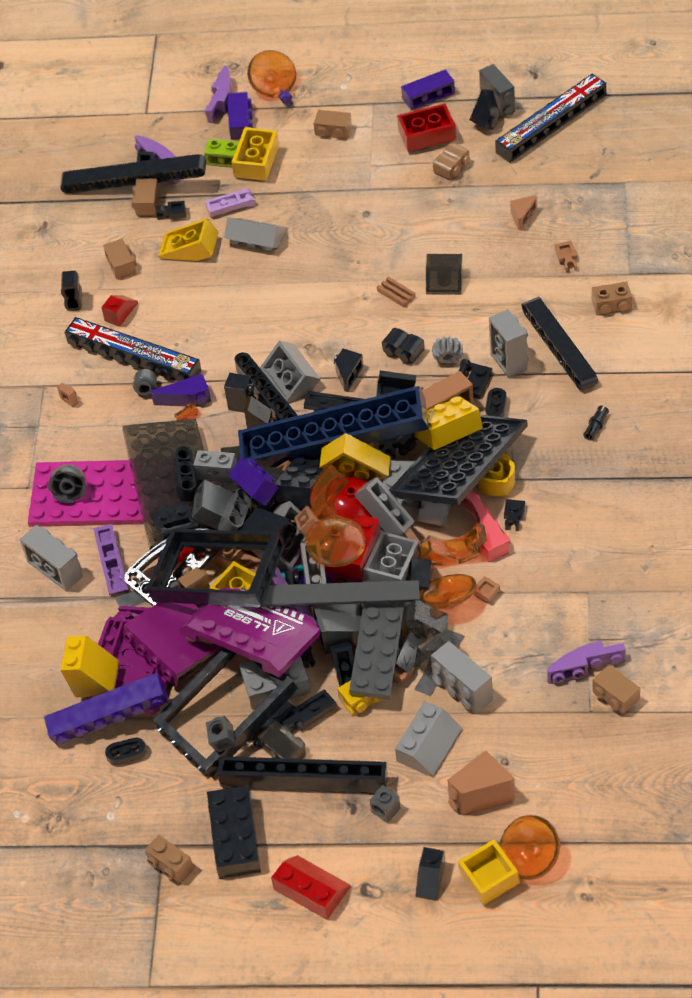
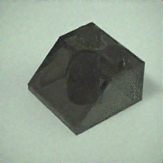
(444, 274)

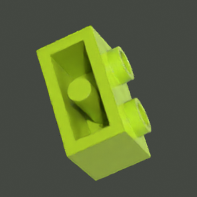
(220, 152)

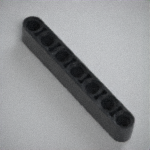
(559, 343)

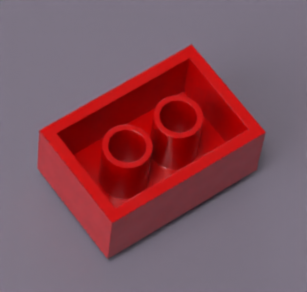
(426, 127)

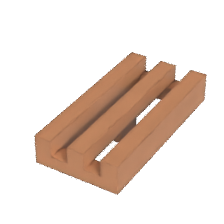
(397, 289)

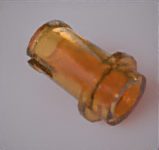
(187, 412)

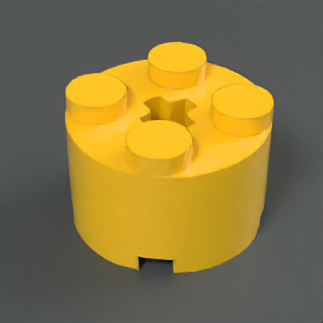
(499, 478)

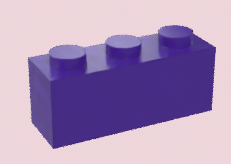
(428, 89)
(239, 113)
(254, 480)

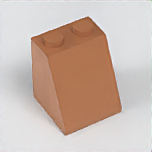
(480, 785)

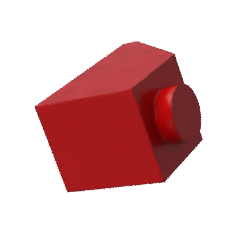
(117, 309)

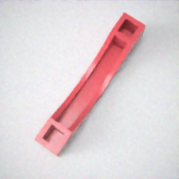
(497, 542)

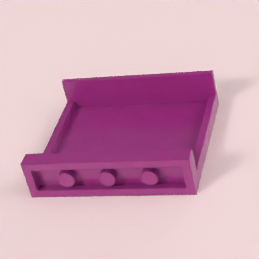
(159, 640)

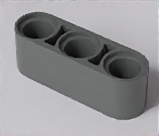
(235, 511)

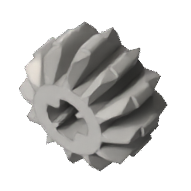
(447, 350)

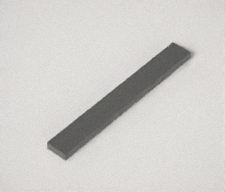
(341, 593)

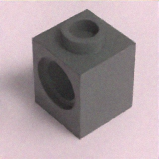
(225, 739)
(385, 804)

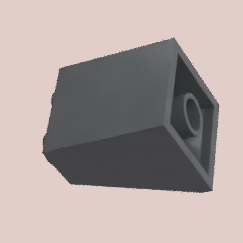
(338, 624)

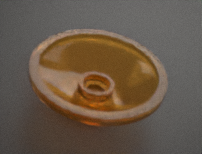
(275, 65)
(338, 548)
(449, 591)
(523, 837)

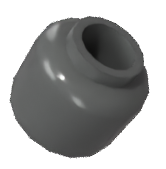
(144, 382)

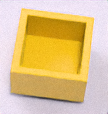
(488, 872)

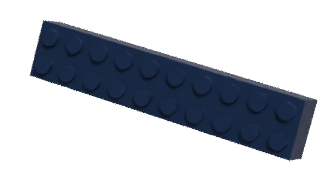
(306, 434)

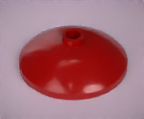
(346, 503)

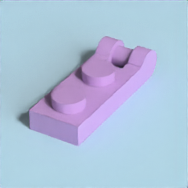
(230, 202)

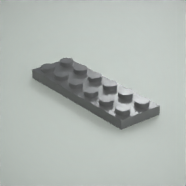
(376, 650)

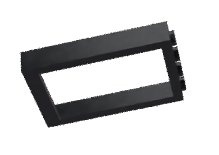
(269, 542)
(242, 733)

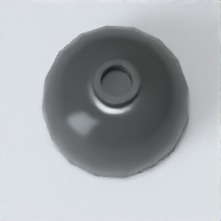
(67, 483)

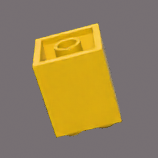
(88, 667)

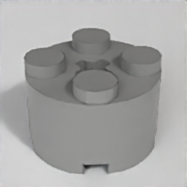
(434, 513)

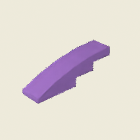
(110, 559)

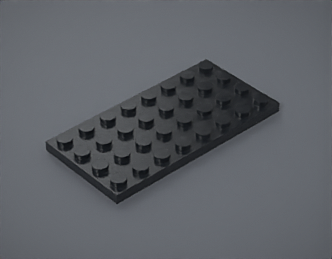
(456, 468)

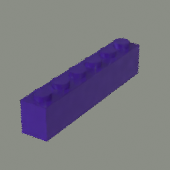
(106, 709)

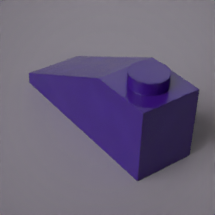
(182, 392)

